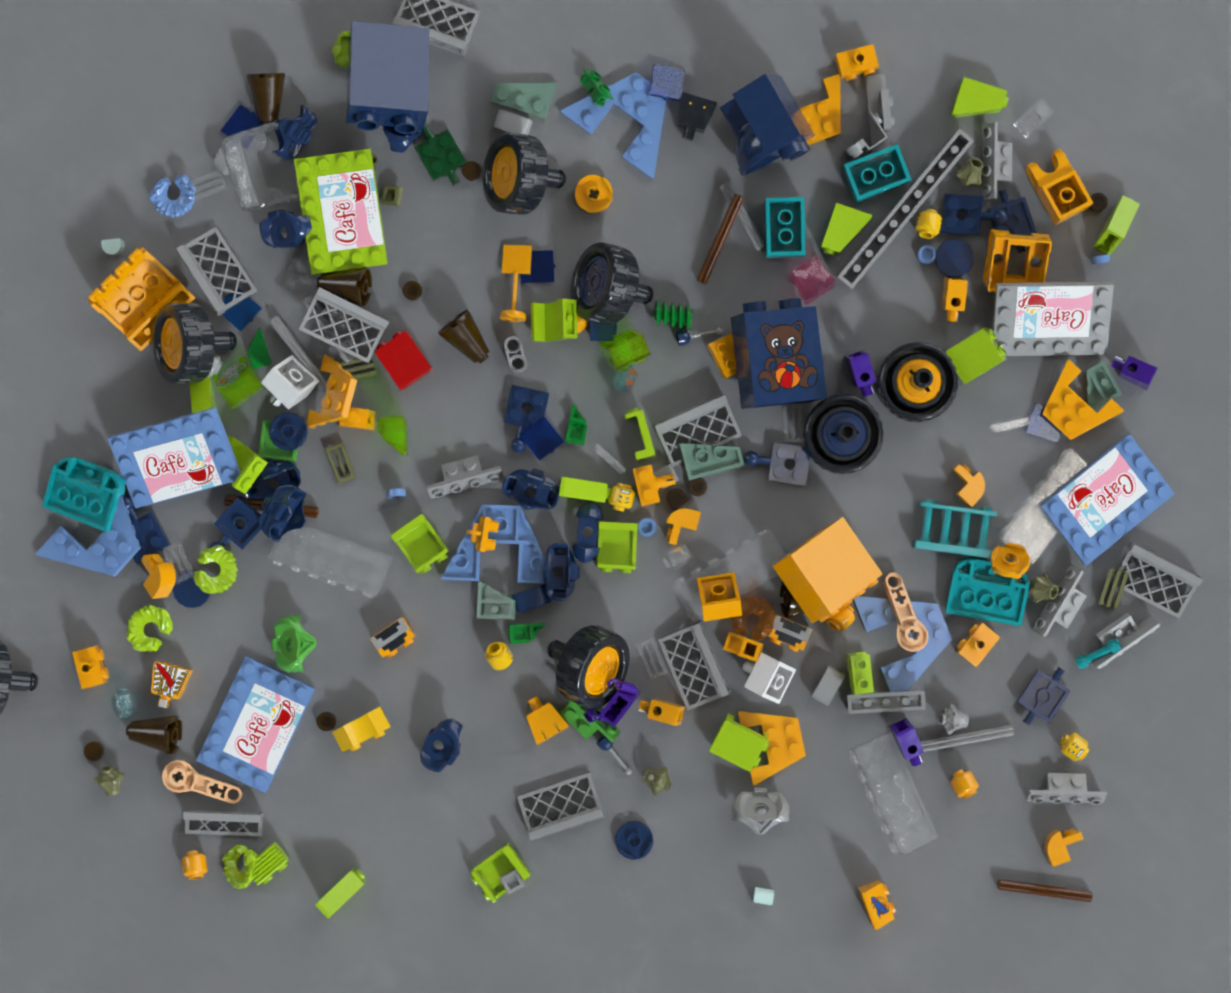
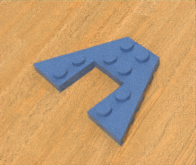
(633, 98)
(512, 530)
(108, 552)
(904, 672)

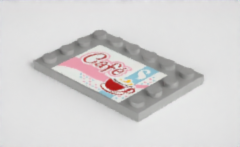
(1053, 318)

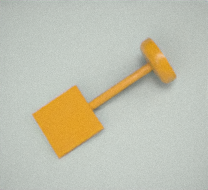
(515, 261)

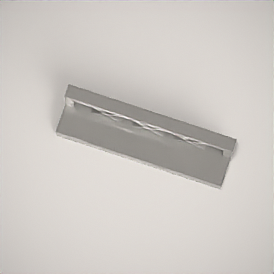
(221, 816)

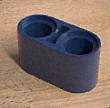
(531, 598)

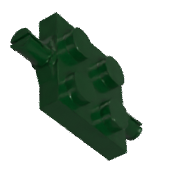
(440, 155)

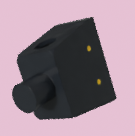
(694, 114)

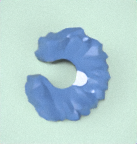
(177, 207)

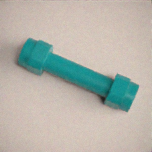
(1083, 661)

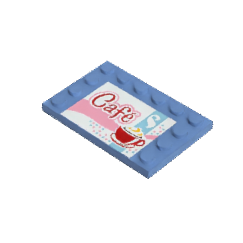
(175, 457)
(1106, 499)
(255, 724)

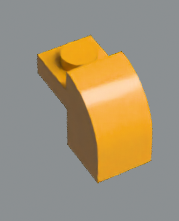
(973, 487)
(681, 518)
(161, 576)
(743, 646)
(1056, 844)

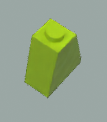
(978, 99)
(1116, 225)
(842, 228)
(202, 395)
(584, 490)
(341, 892)

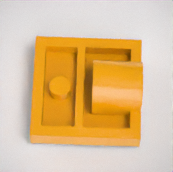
(724, 355)

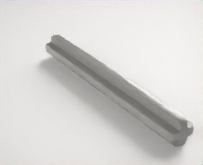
(298, 351)
(967, 738)

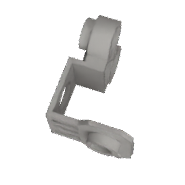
(856, 148)

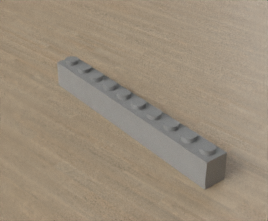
(904, 210)

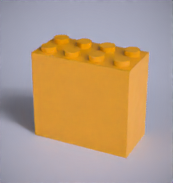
(828, 571)

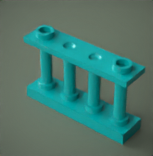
(962, 545)

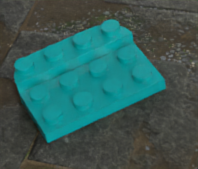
(84, 492)
(986, 595)

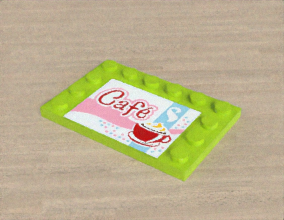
(343, 210)

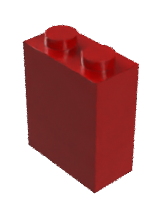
(403, 360)

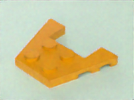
(825, 115)
(337, 396)
(1072, 413)
(784, 746)

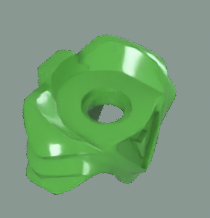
(291, 643)

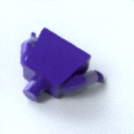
(618, 705)

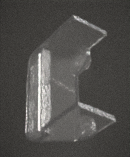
(246, 172)

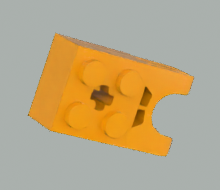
(1059, 184)

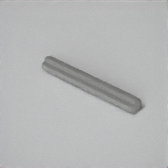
(743, 218)

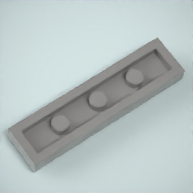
(886, 701)

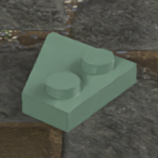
(1100, 385)
(494, 604)

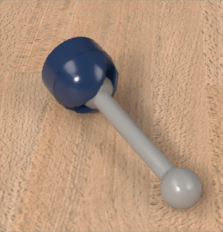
(684, 337)
(605, 745)

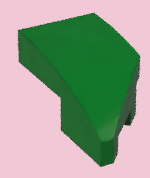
(258, 351)
(577, 428)
(524, 632)

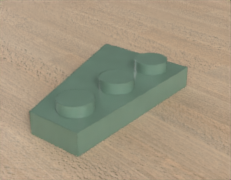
(526, 98)
(709, 459)

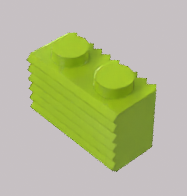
(268, 862)

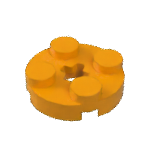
(596, 183)
(1010, 569)

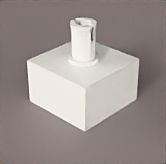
(289, 382)
(768, 677)

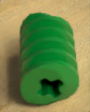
(672, 314)

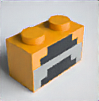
(789, 633)
(393, 637)

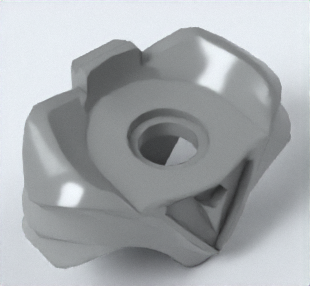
(760, 809)

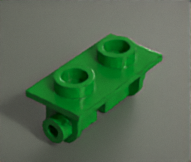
(592, 80)

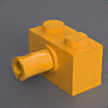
(856, 62)
(649, 485)
(977, 644)
(90, 667)

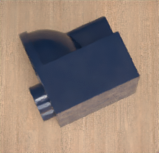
(766, 124)

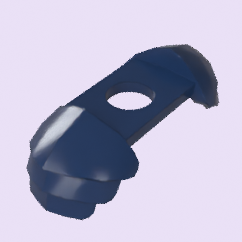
(589, 516)

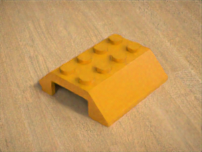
(137, 294)

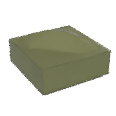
(391, 195)

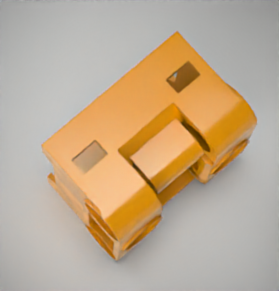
(999, 243)

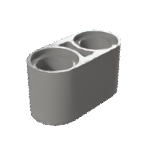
(511, 123)
(515, 354)
(827, 685)

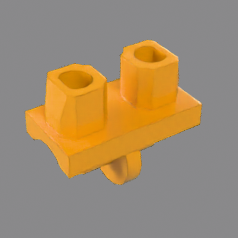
(480, 532)

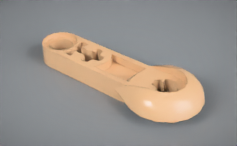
(905, 617)
(195, 782)

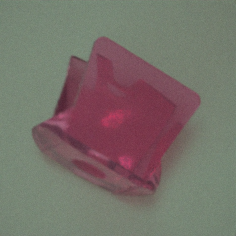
(811, 280)

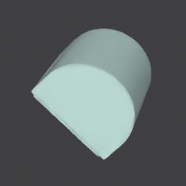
(113, 247)
(763, 896)

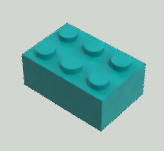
(876, 173)
(784, 227)

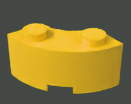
(361, 729)

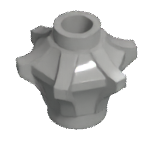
(953, 719)

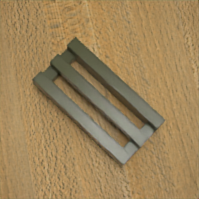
(356, 361)
(346, 478)
(1108, 603)

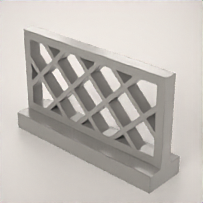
(437, 38)
(200, 275)
(351, 310)
(691, 414)
(1168, 568)
(709, 658)
(561, 823)

